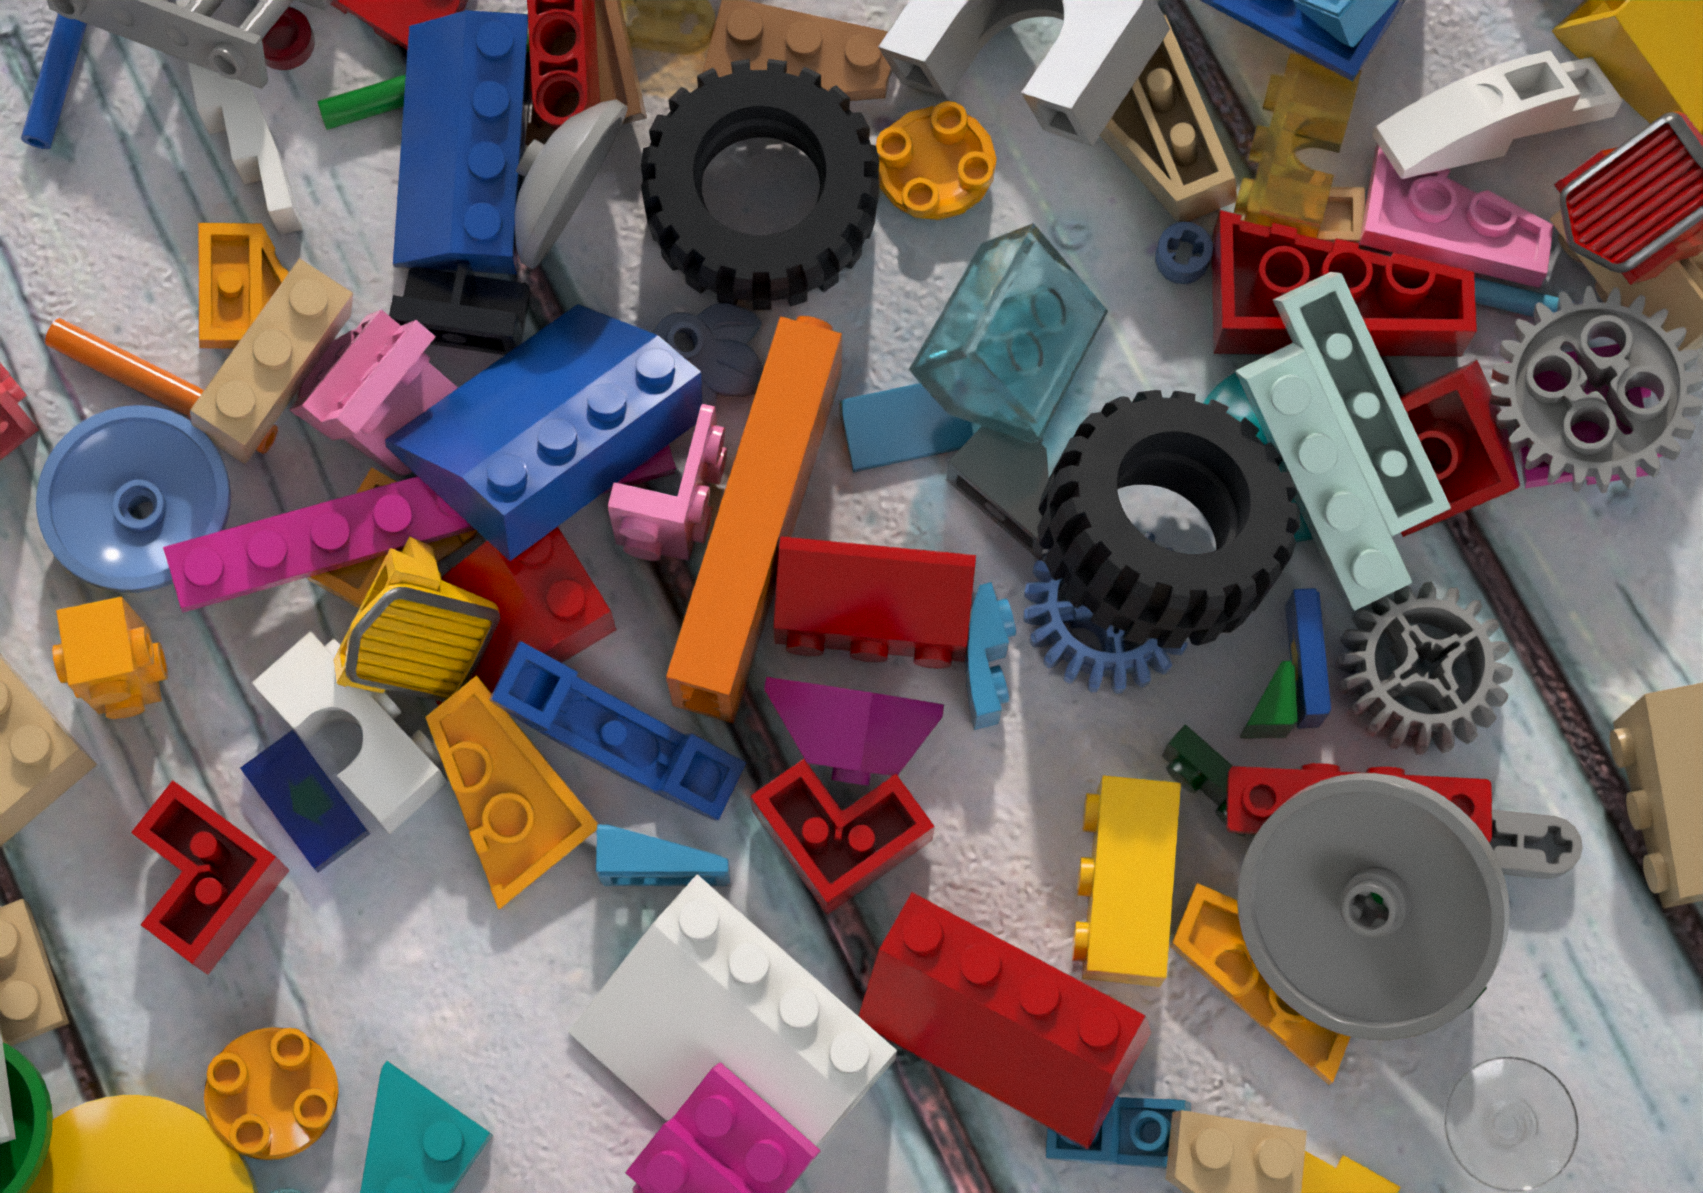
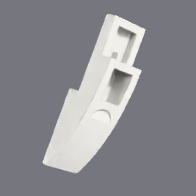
(1489, 109)

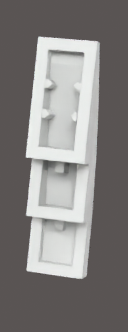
(234, 108)

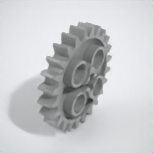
(1646, 360)

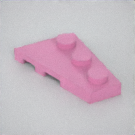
(1454, 225)

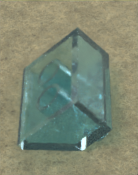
(1010, 336)

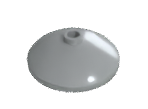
(560, 176)

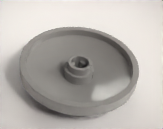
(1340, 952)

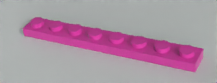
(327, 538)

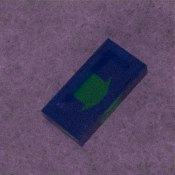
(305, 801)

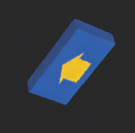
(1308, 657)

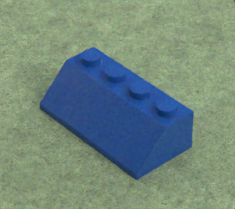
(462, 142)

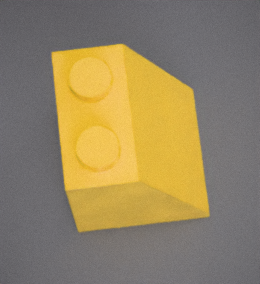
(1645, 51)

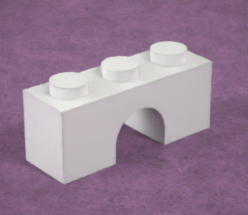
(392, 770)

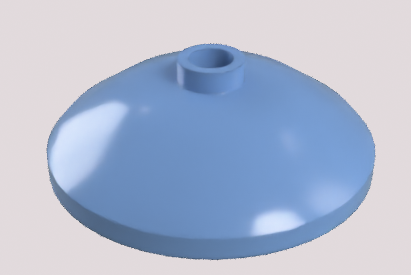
(111, 468)

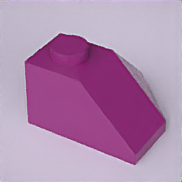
(852, 728)

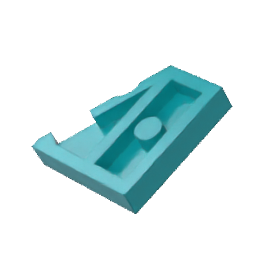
(417, 1139)

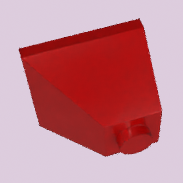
(1461, 439)

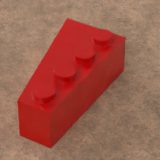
(1403, 299)

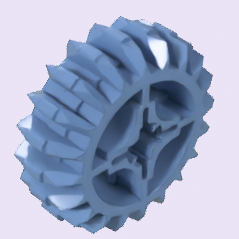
(1109, 662)

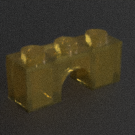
(1308, 111)

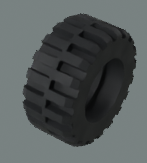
(743, 108)
(1205, 460)

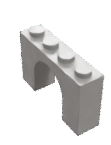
(1078, 81)

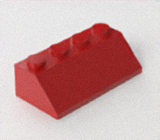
(1002, 1020)

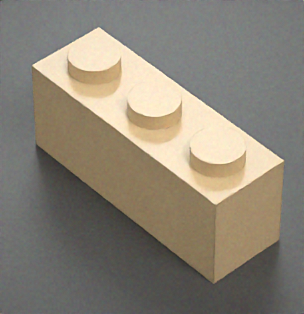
(272, 360)

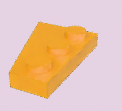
(507, 790)
(1214, 945)

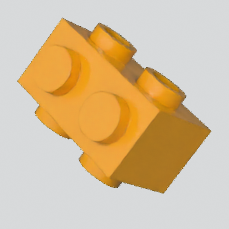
(109, 657)

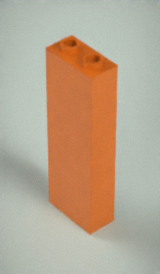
(756, 509)

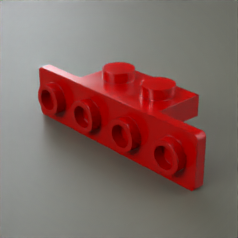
(1260, 791)

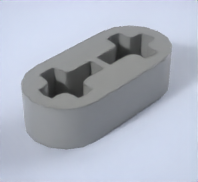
(1529, 827)

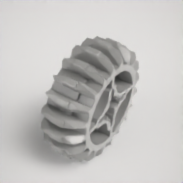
(1437, 691)

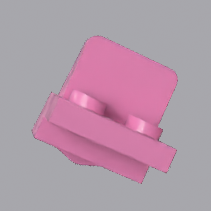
(372, 386)

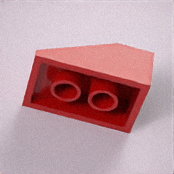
(540, 599)

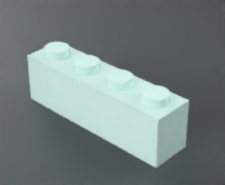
(1363, 397)
(1325, 475)

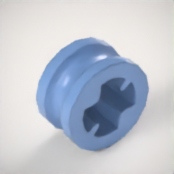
(1196, 265)

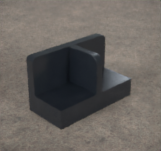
(464, 308)

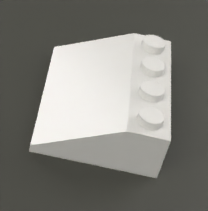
(718, 991)

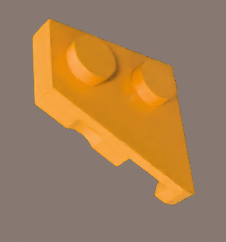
(235, 280)

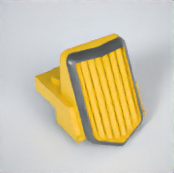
(415, 630)

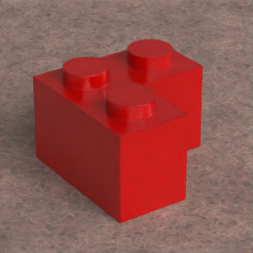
(839, 849)
(220, 880)

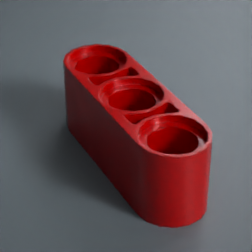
(567, 73)

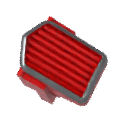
(1639, 201)

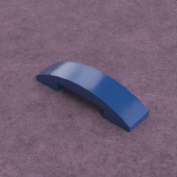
(616, 734)

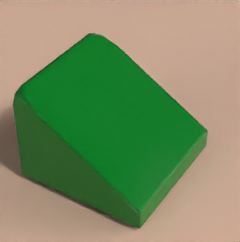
(1277, 707)

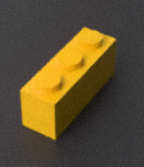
(1128, 881)

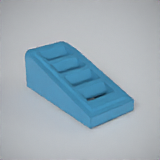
(643, 860)

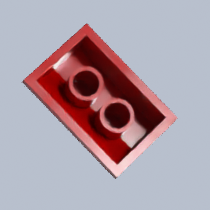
(873, 601)

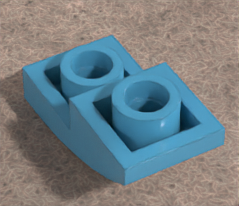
(987, 641)
(1131, 1135)

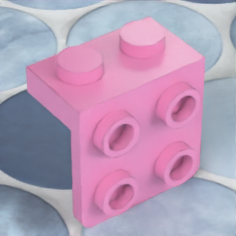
(667, 524)

